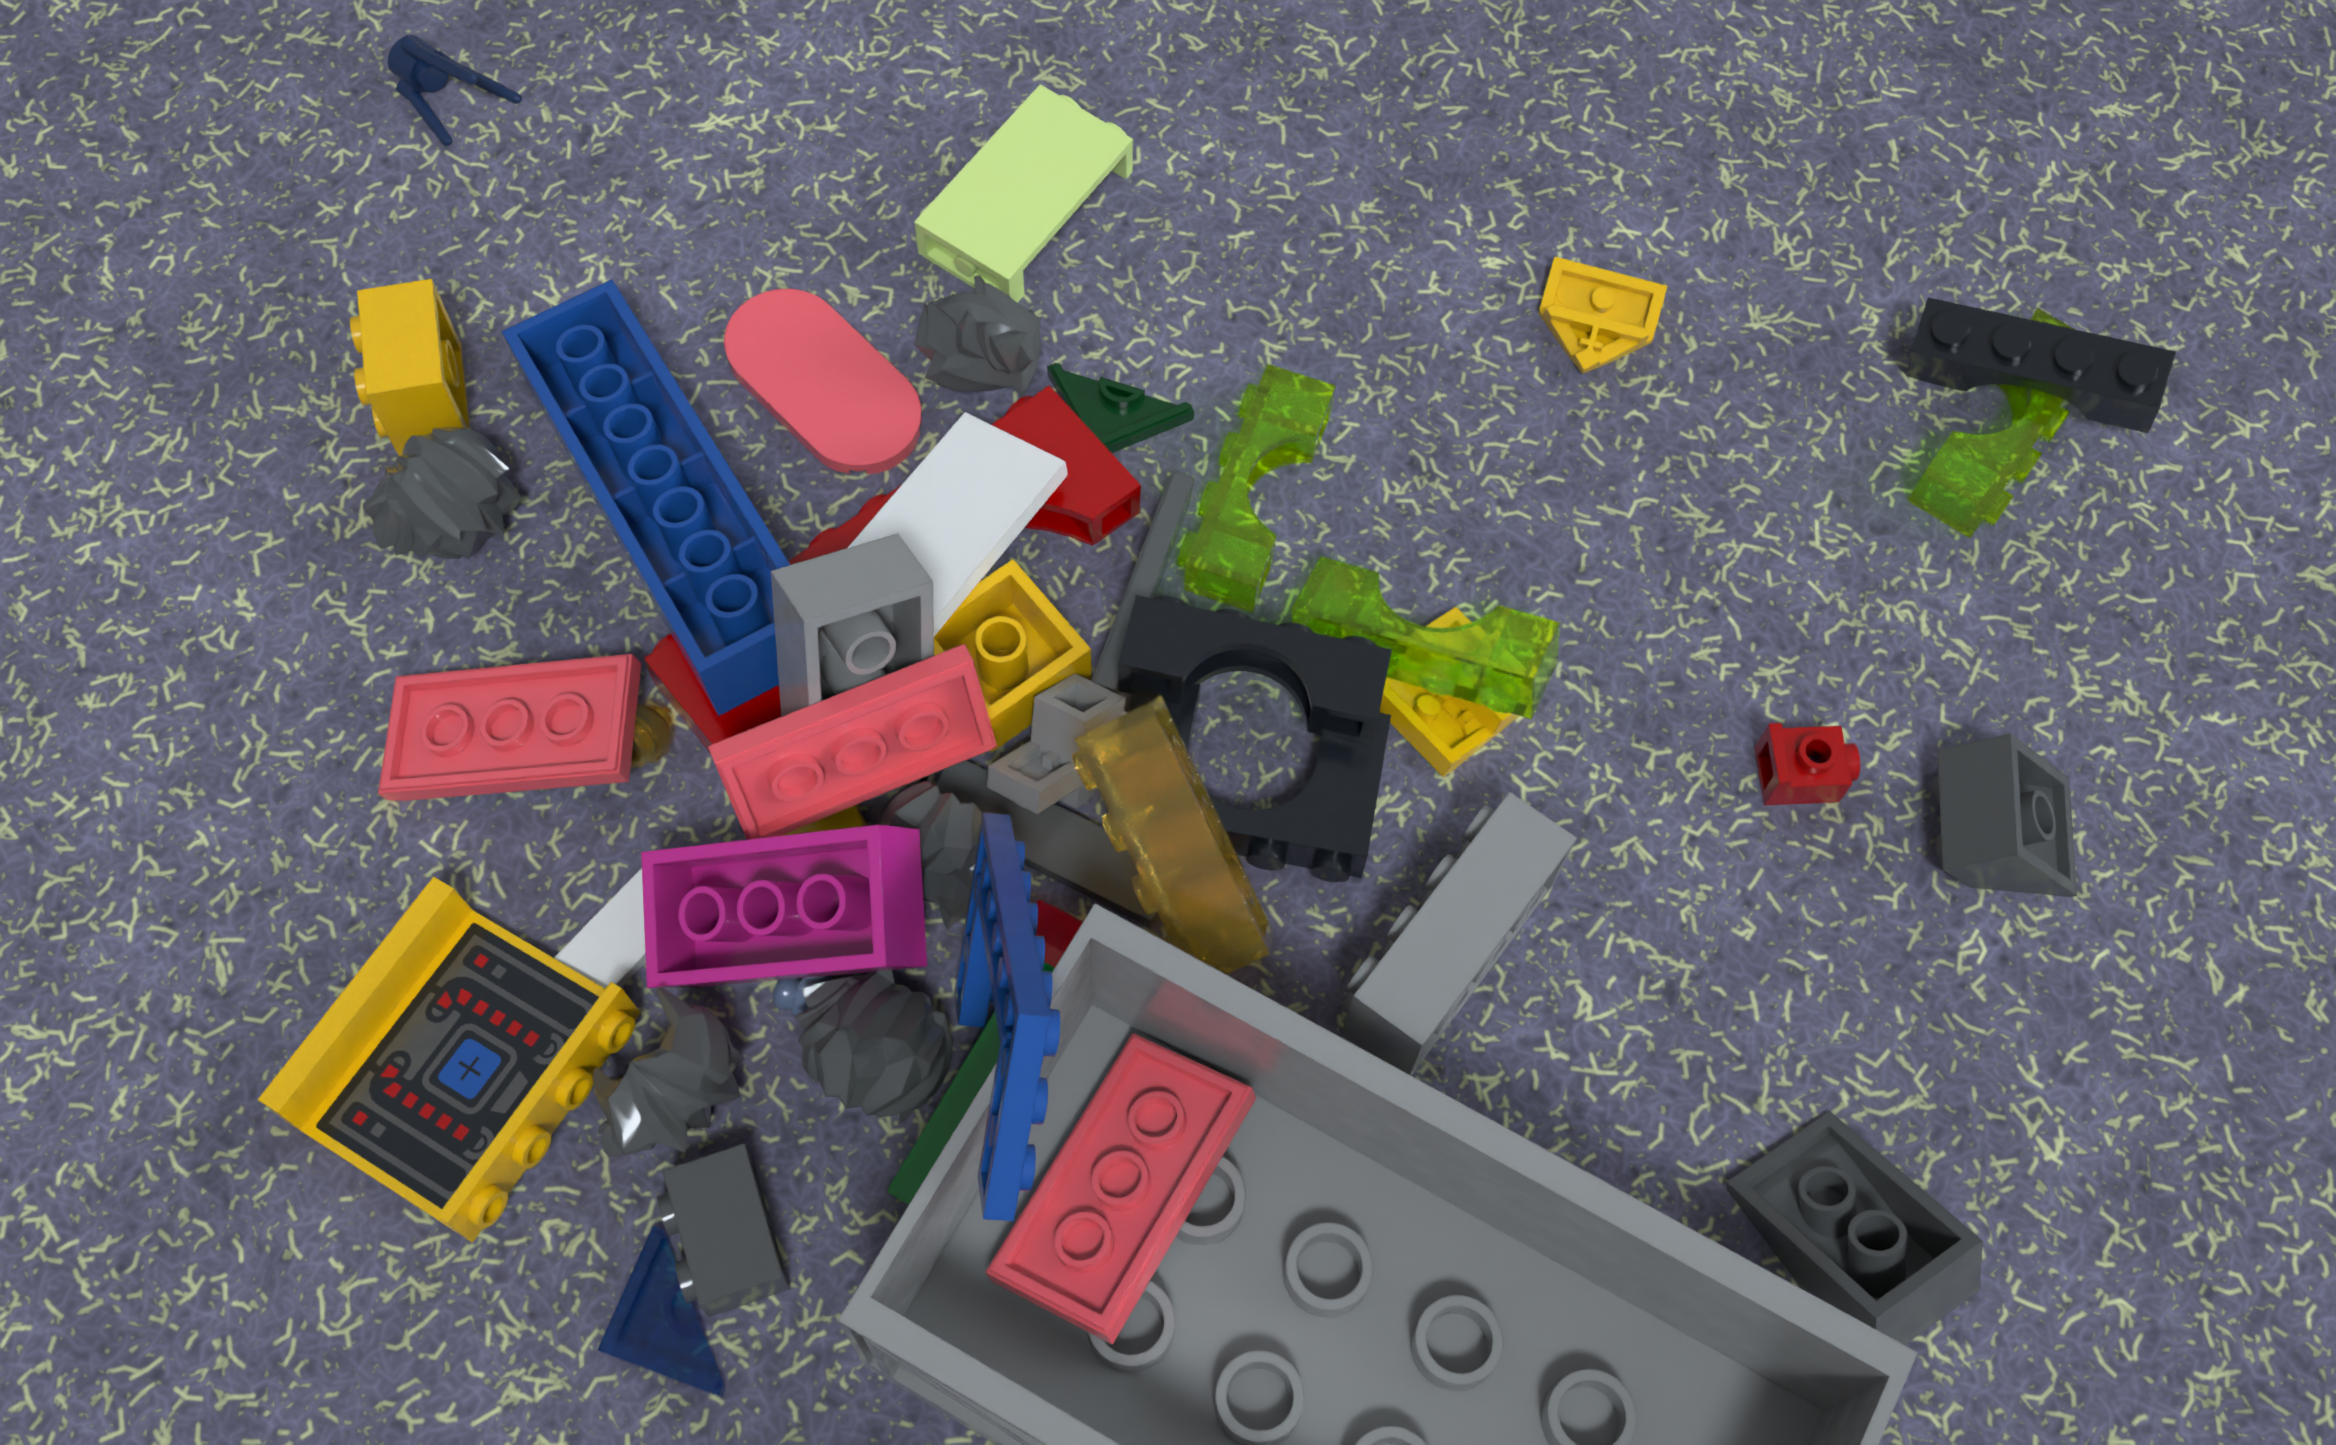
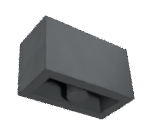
(723, 1231)

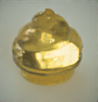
(651, 734)

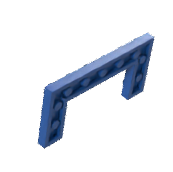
(1004, 965)

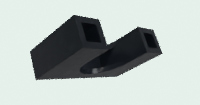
(1321, 826)

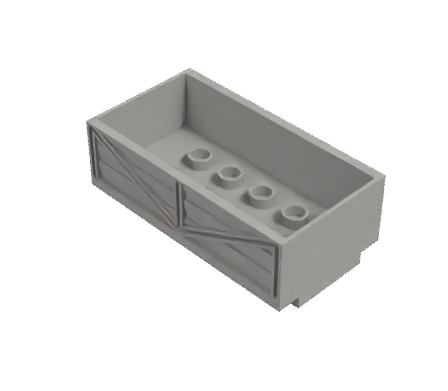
(1351, 1269)

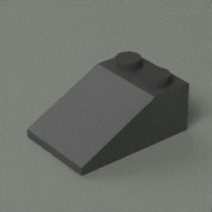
(1859, 1230)

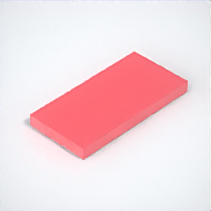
(511, 728)
(855, 745)
(1121, 1187)

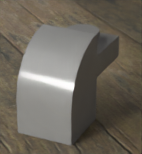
(1044, 767)

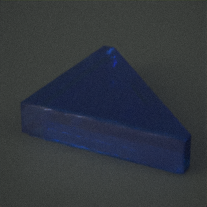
(658, 1327)

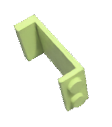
(1020, 190)

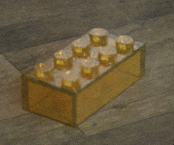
(1173, 837)

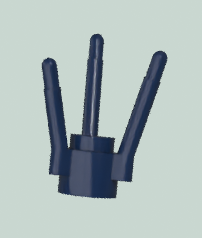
(427, 69)

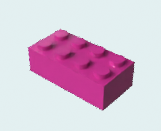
(784, 907)

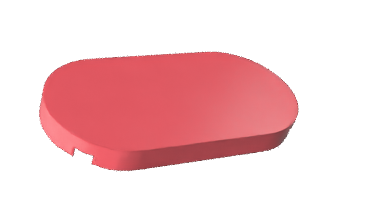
(823, 381)

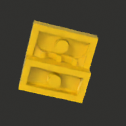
(1441, 726)

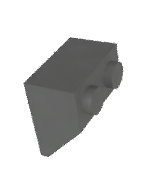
(2005, 818)

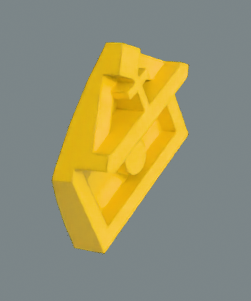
(1599, 312)

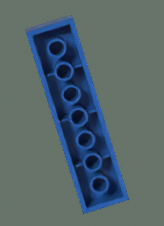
(658, 487)

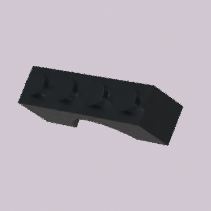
(2096, 373)
(1180, 646)

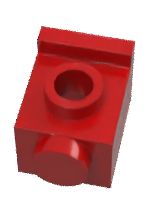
(1793, 778)

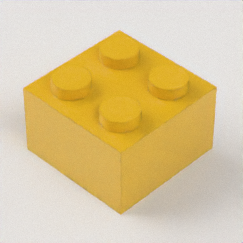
(409, 361)
(1015, 645)

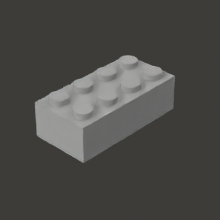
(850, 620)
(1455, 933)

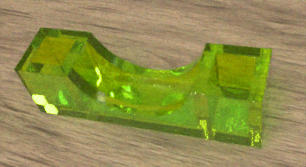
(1280, 428)
(1972, 470)
(1490, 662)

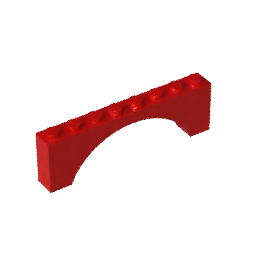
(1086, 506)

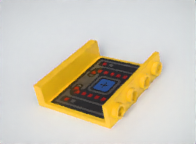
(451, 1060)

